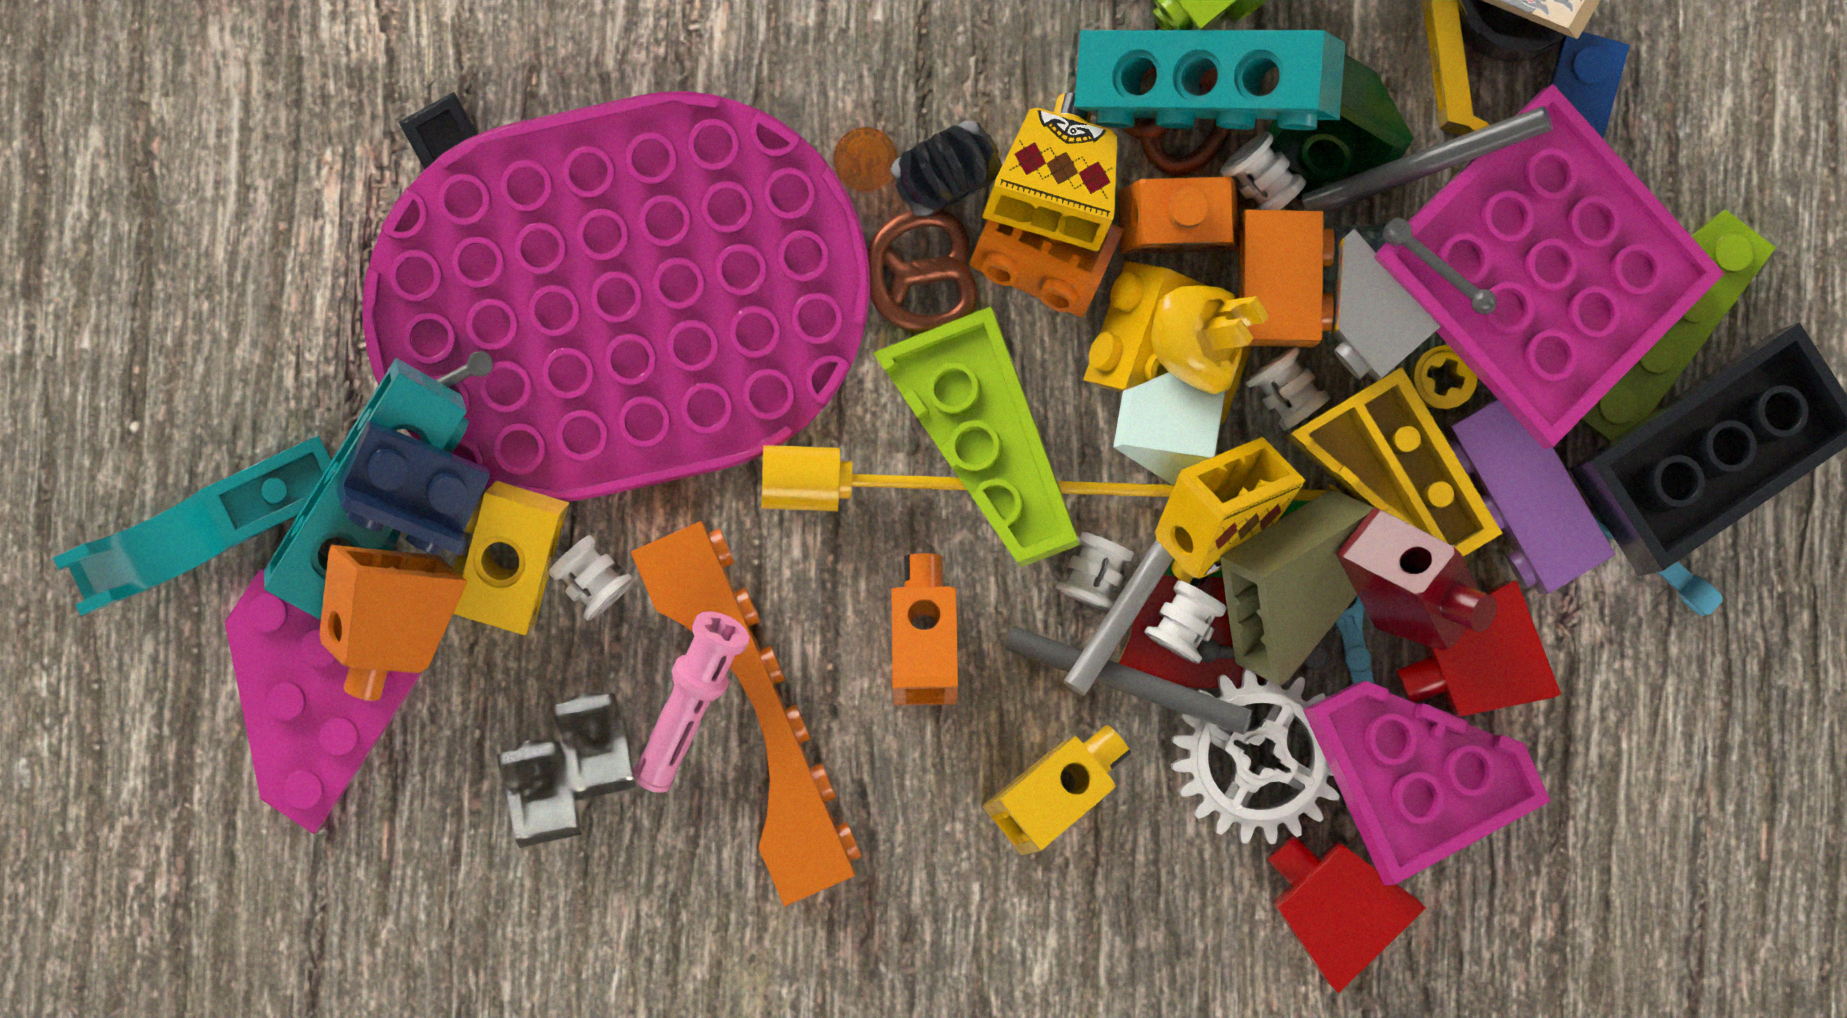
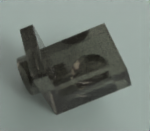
(595, 745)
(538, 793)

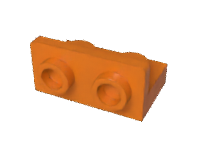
(1046, 268)

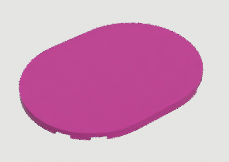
(642, 274)

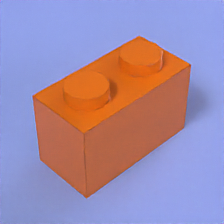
(1283, 266)

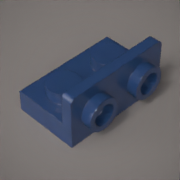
(411, 489)

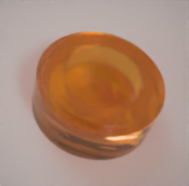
(864, 159)

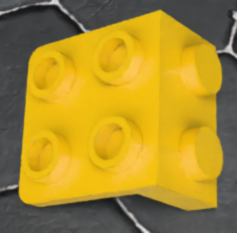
(1123, 349)

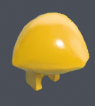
(1202, 334)

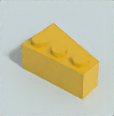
(1397, 460)

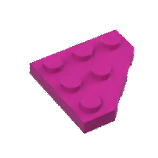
(297, 717)
(1420, 776)

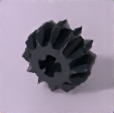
(946, 168)

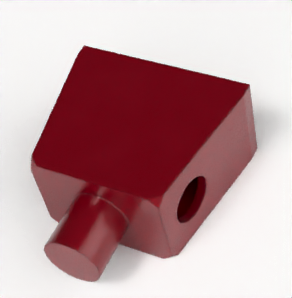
(1413, 582)

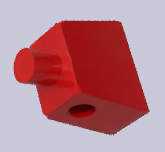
(1487, 667)
(1339, 908)

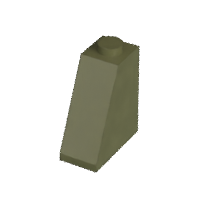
(1290, 585)

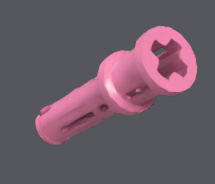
(697, 681)

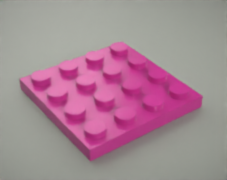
(1577, 262)

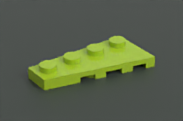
(1740, 255)
(981, 421)

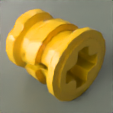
(1457, 371)

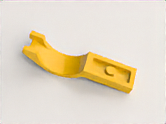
(1449, 67)

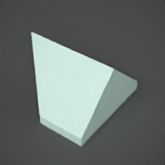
(1168, 425)

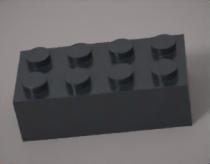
(1717, 450)

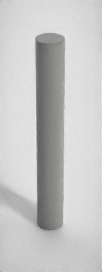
(1118, 619)

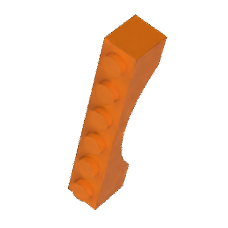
(799, 835)

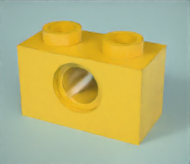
(533, 528)

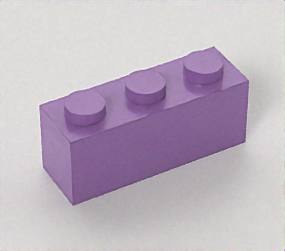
(1528, 498)

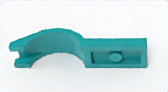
(196, 528)

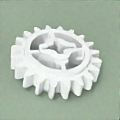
(1233, 804)

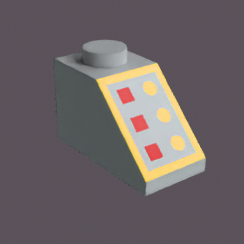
(1373, 313)

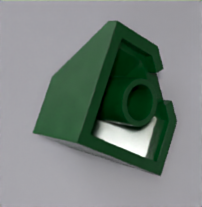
(1363, 138)

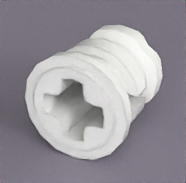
(1263, 174)
(1288, 388)
(1095, 571)
(590, 577)
(1186, 621)

